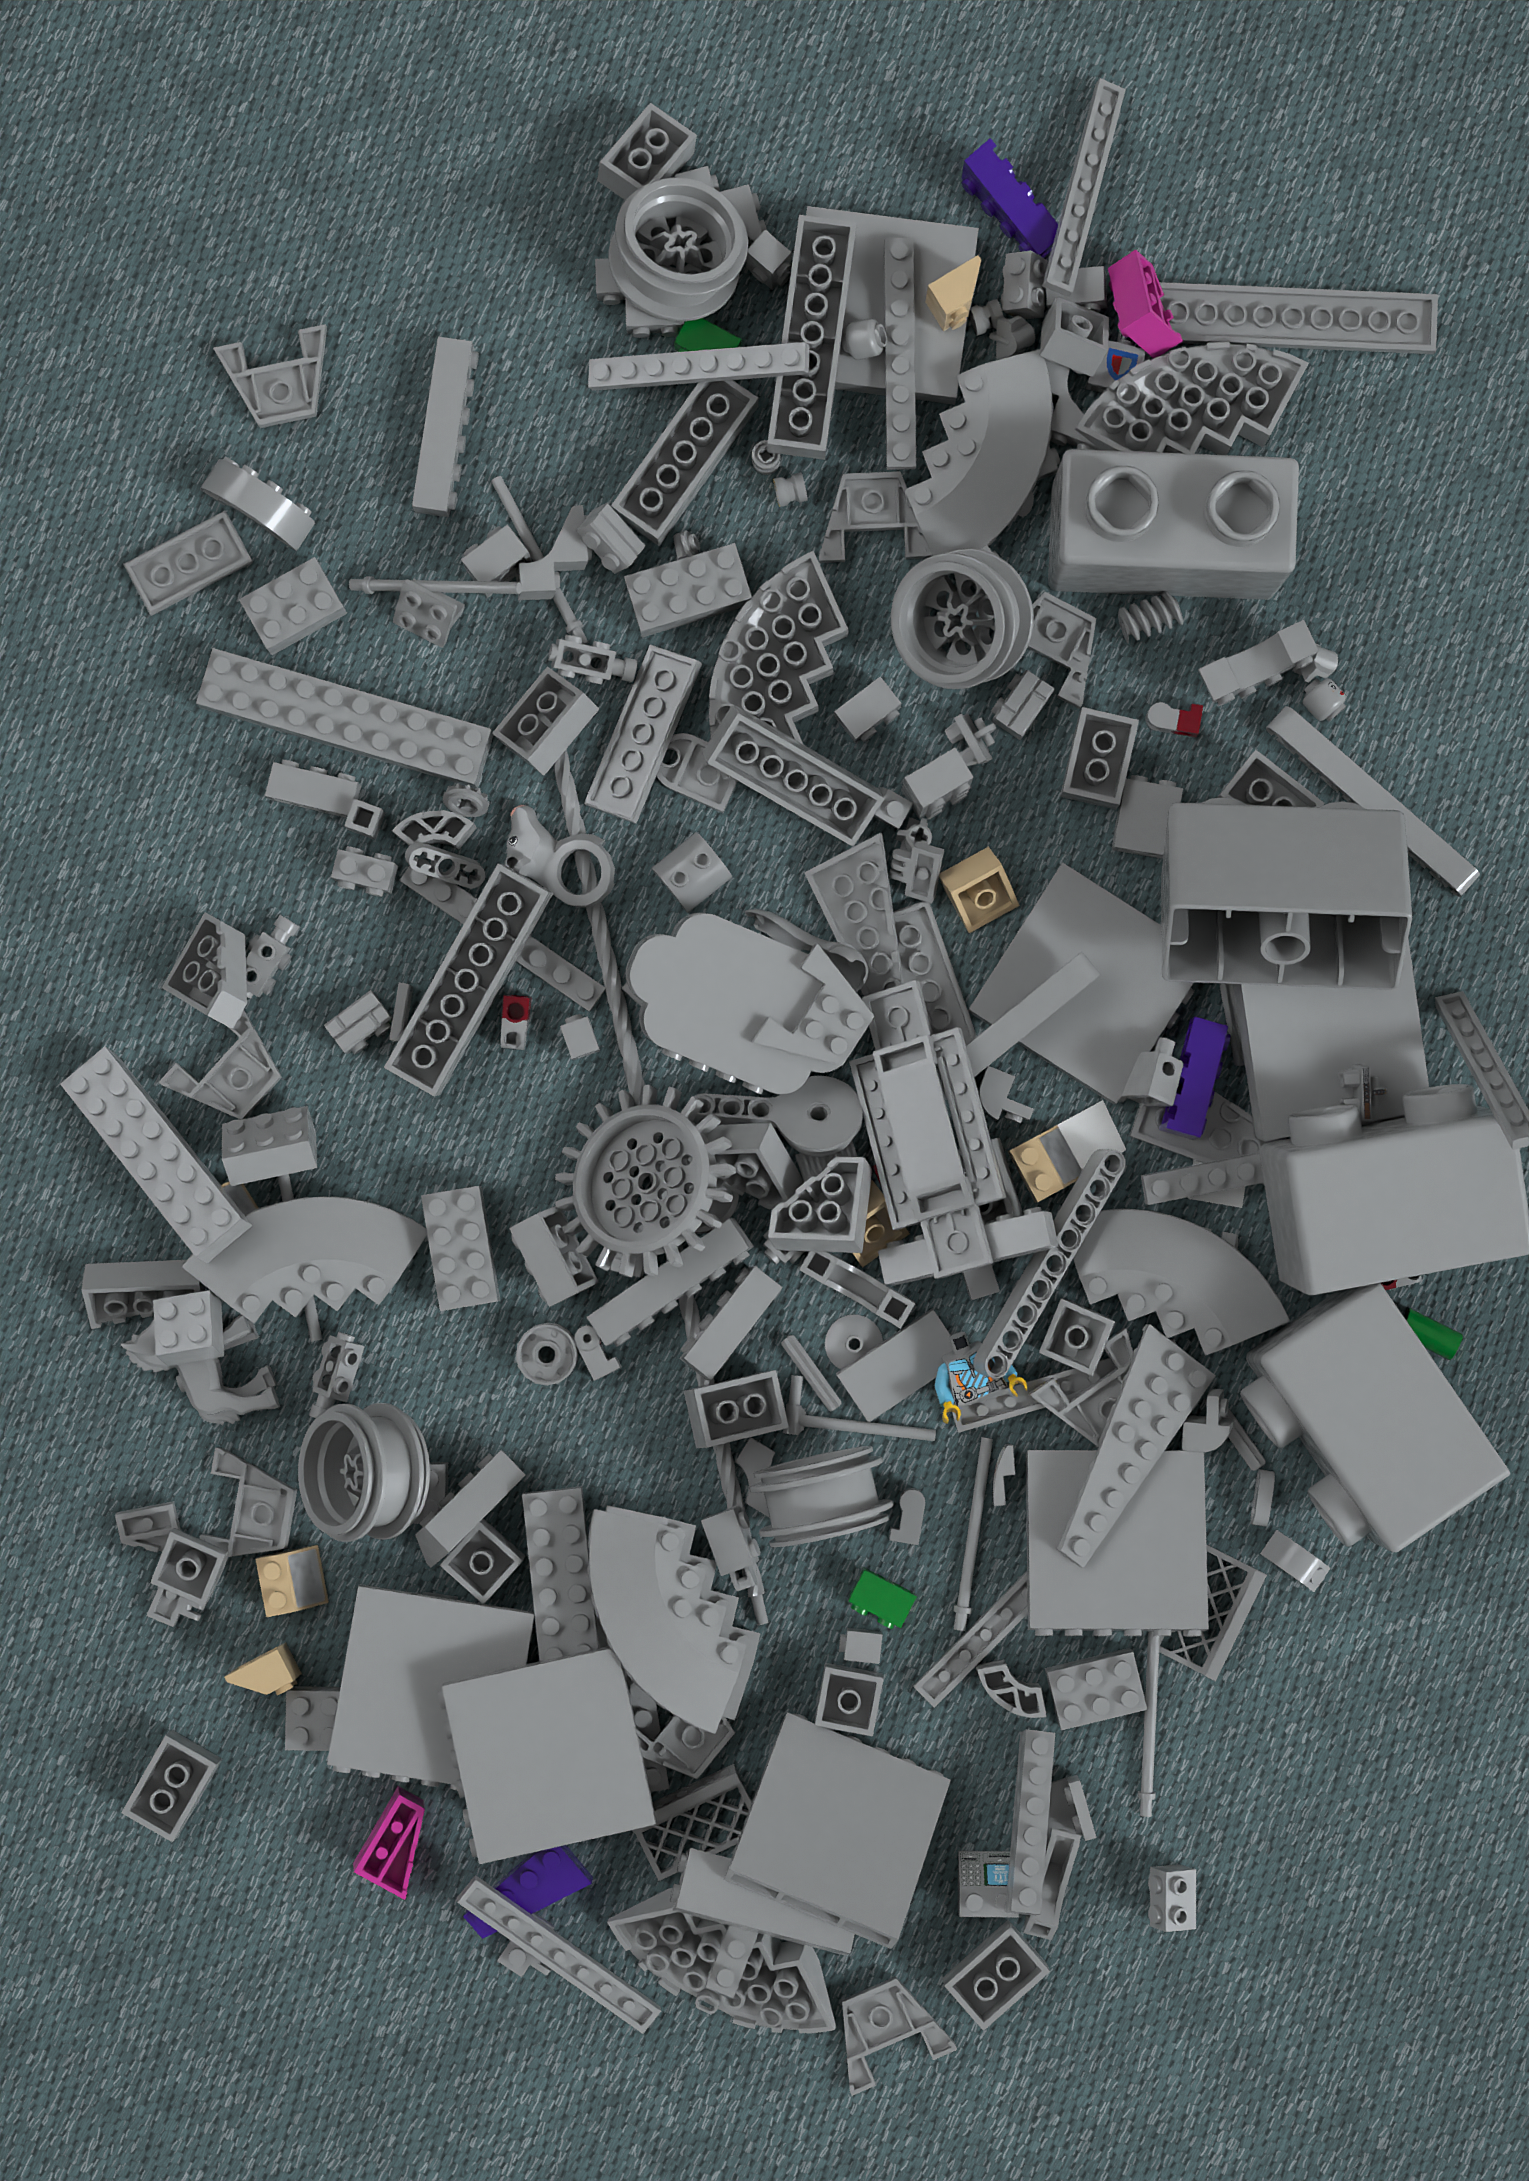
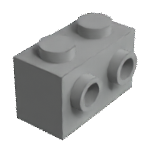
(1023, 286)
(356, 869)
(1172, 1898)

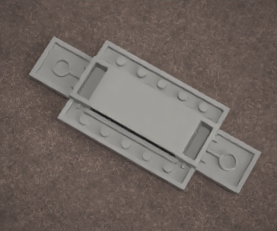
(914, 1132)

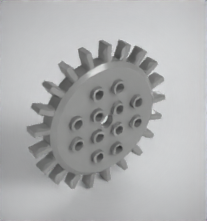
(611, 1152)

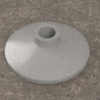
(843, 1331)

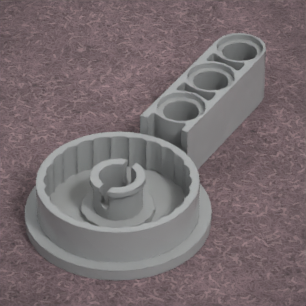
(796, 1114)

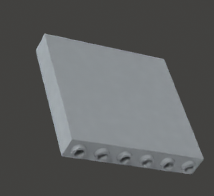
(936, 252)
(1113, 1017)
(1305, 1035)
(1144, 1570)
(396, 1665)
(547, 1754)
(838, 1830)

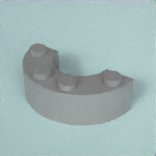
(258, 501)
(1259, 664)

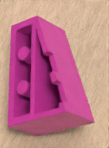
(1139, 305)
(392, 1844)

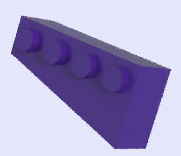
(1008, 200)
(1195, 1089)
(538, 1883)

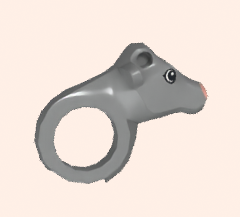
(541, 857)

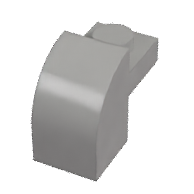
(993, 1096)
(1208, 1431)
(1295, 1560)

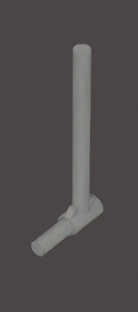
(798, 1420)

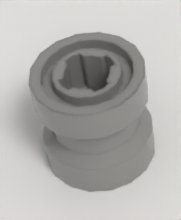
(985, 316)
(764, 463)
(790, 489)

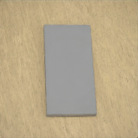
(188, 563)
(897, 1366)

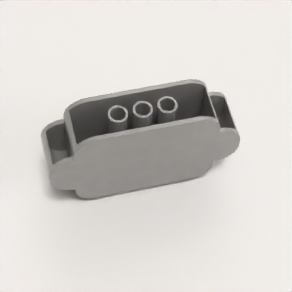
(713, 991)

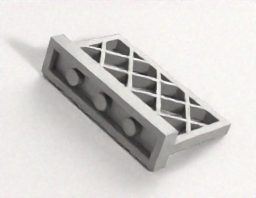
(1234, 1621)
(690, 1798)

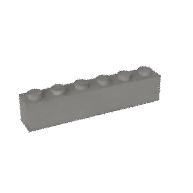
(443, 427)
(1006, 1239)
(659, 1293)
(1030, 1823)

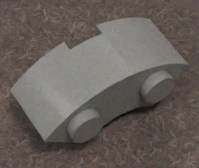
(435, 828)
(1009, 1692)

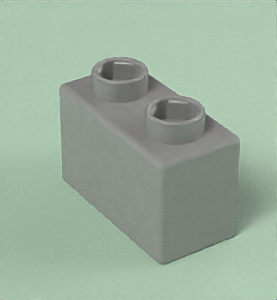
(1173, 524)
(1285, 895)
(1394, 1193)
(1373, 1418)

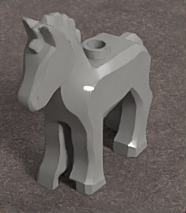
(204, 1378)

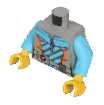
(959, 1381)

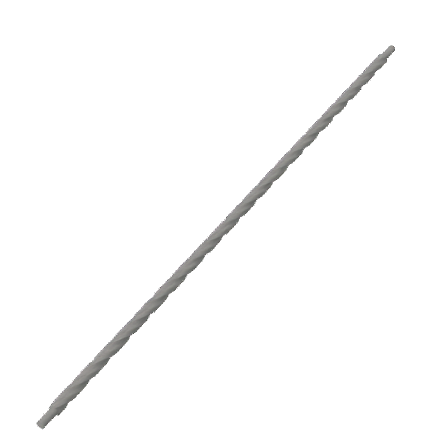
(635, 1083)

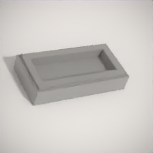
(401, 1011)

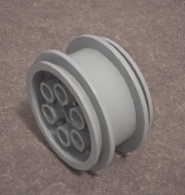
(695, 215)
(923, 636)
(363, 1472)
(821, 1496)

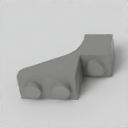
(739, 197)
(636, 320)
(1066, 413)
(567, 554)
(1059, 1861)

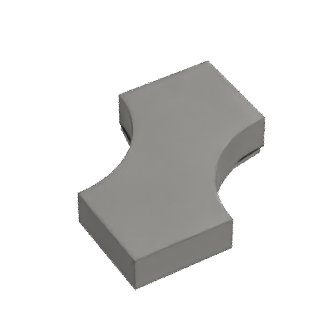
(751, 1459)

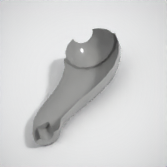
(795, 937)

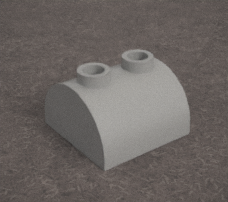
(692, 872)
(189, 1567)

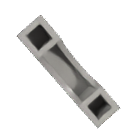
(858, 1286)

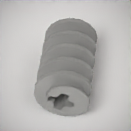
(1149, 616)

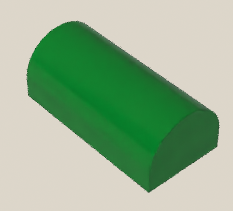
(1434, 1335)

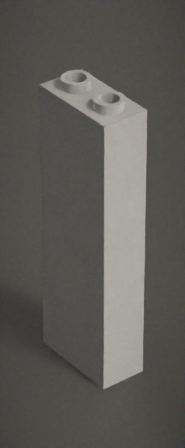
(708, 1896)

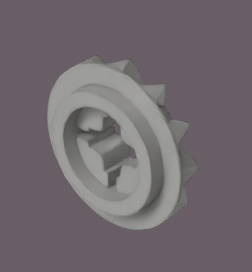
(473, 802)

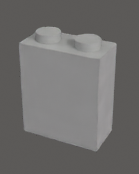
(1144, 816)

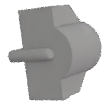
(1012, 336)
(1324, 665)
(915, 831)

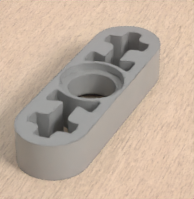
(453, 875)

